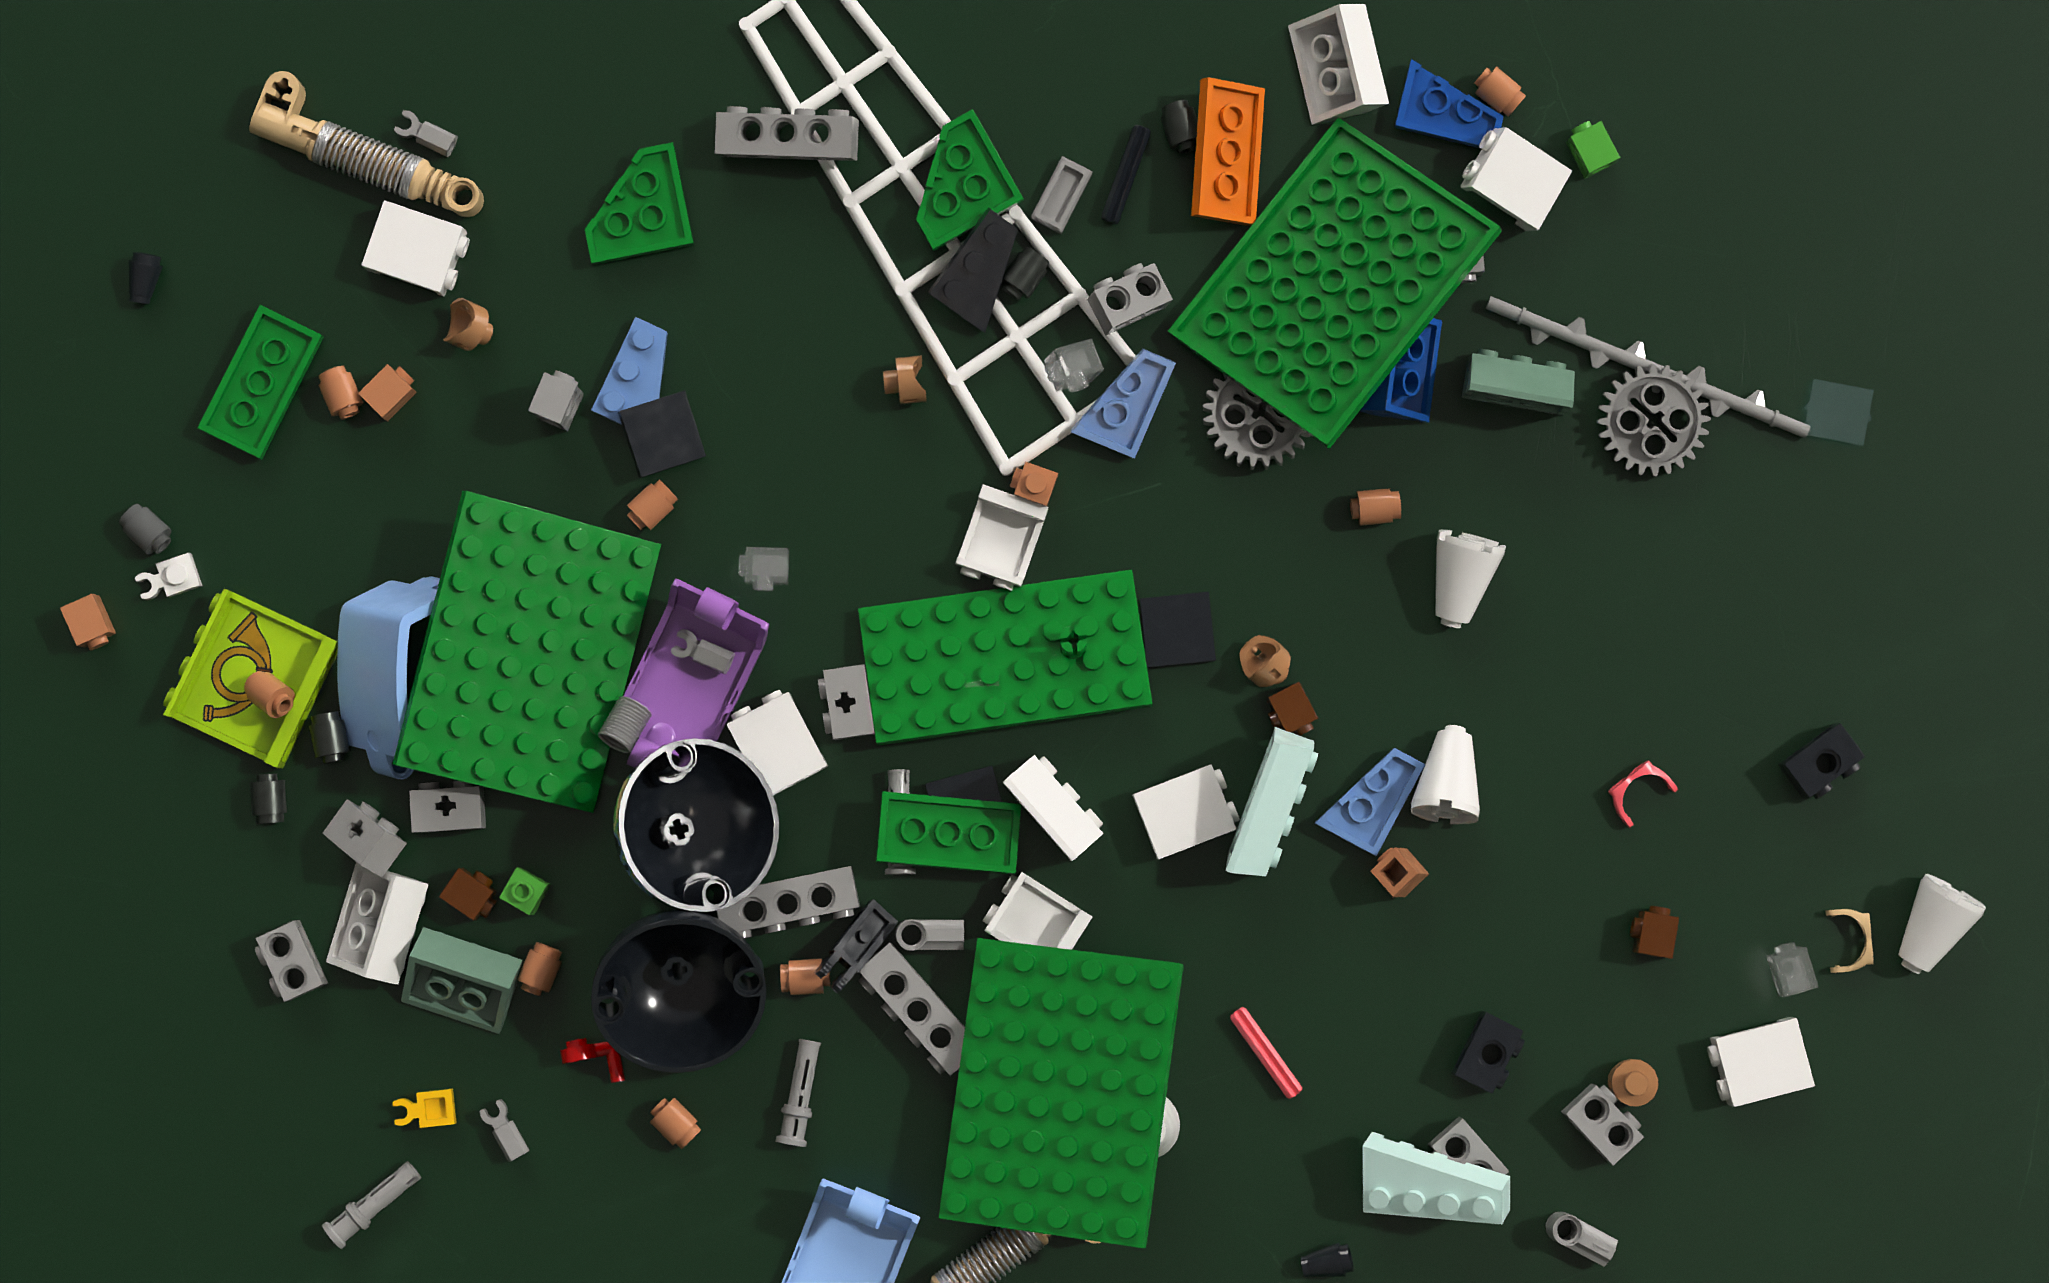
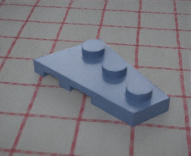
(635, 372)
(1127, 405)
(1374, 802)

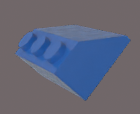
(1410, 384)

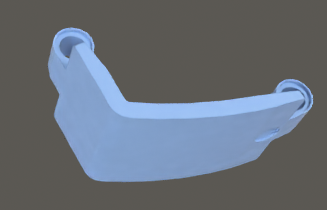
(374, 666)
(851, 1238)

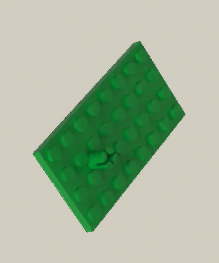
(1050, 645)

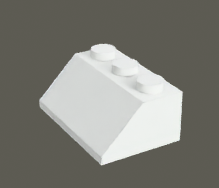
(1338, 63)
(1054, 806)
(377, 924)

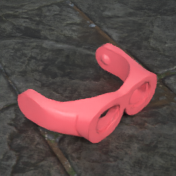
(1618, 790)

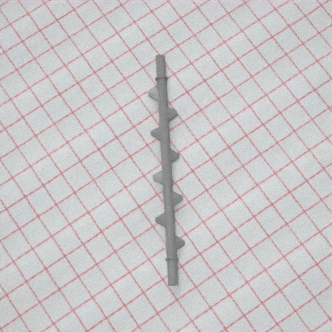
(1634, 356)

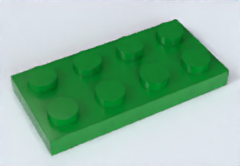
(260, 382)
(948, 833)

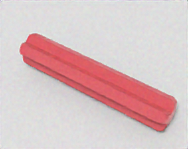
(1266, 1052)

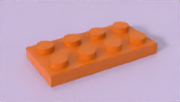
(1228, 151)

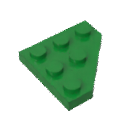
(963, 182)
(642, 211)

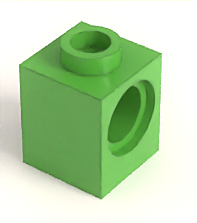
(1592, 148)
(525, 891)

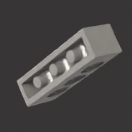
(839, 145)
(838, 881)
(891, 962)

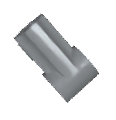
(935, 934)
(1583, 1238)

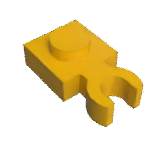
(432, 1108)

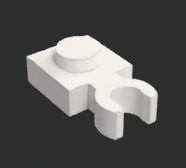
(174, 576)

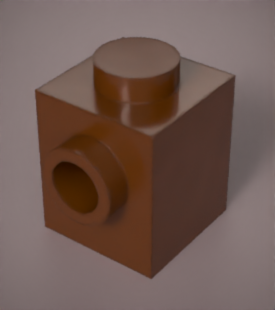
(1291, 710)
(470, 893)
(1654, 932)

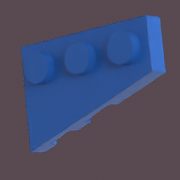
(1441, 111)

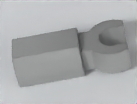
(428, 135)
(704, 652)
(505, 1132)

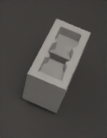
(1132, 304)
(556, 400)
(299, 956)
(1598, 1128)
(1473, 1150)

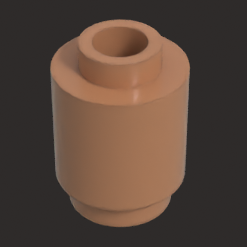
(1499, 91)
(340, 392)
(651, 505)
(1376, 506)
(269, 694)
(540, 969)
(800, 979)
(674, 1122)

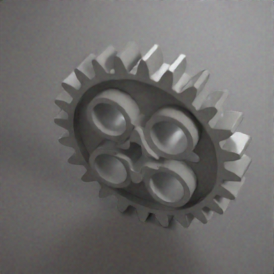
(1674, 396)
(1239, 437)

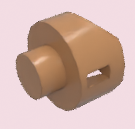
(468, 325)
(904, 380)
(1269, 666)
(1633, 1082)

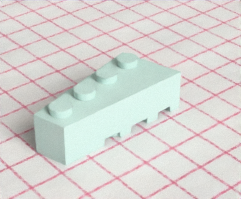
(1430, 1185)

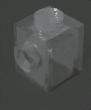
(1073, 366)
(765, 567)
(1791, 969)

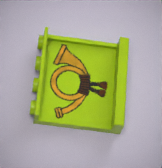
(229, 649)

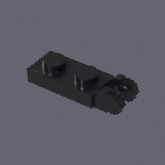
(858, 943)

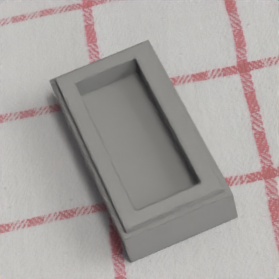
(1061, 195)

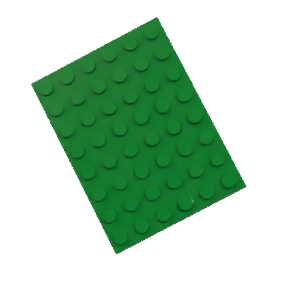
(1334, 282)
(526, 652)
(1061, 1092)

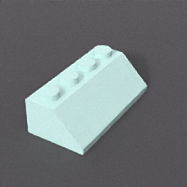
(1270, 804)

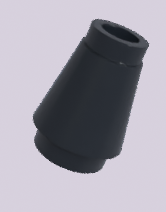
(143, 276)
(1328, 1262)

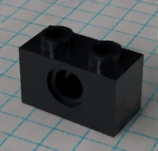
(1802, 767)
(1488, 1031)

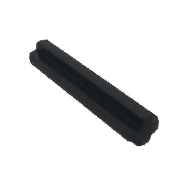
(1126, 174)

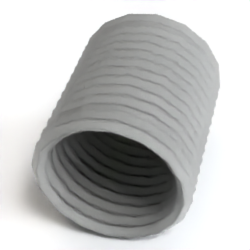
(624, 724)

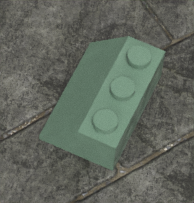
(1519, 382)
(460, 980)

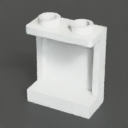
(1515, 177)
(415, 248)
(1001, 537)
(777, 741)
(1186, 811)
(1035, 916)
(1760, 1062)

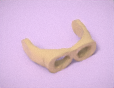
(1866, 956)

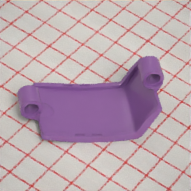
(680, 693)

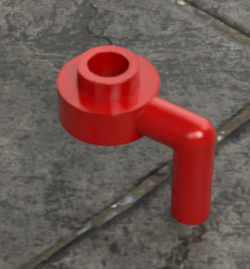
(579, 1050)

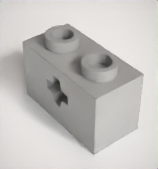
(860, 718)
(429, 818)
(364, 837)

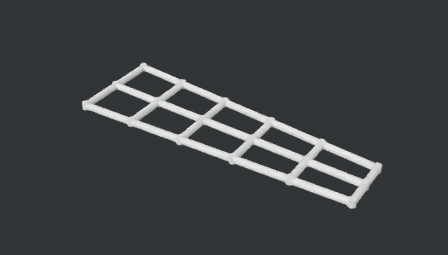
(901, 168)

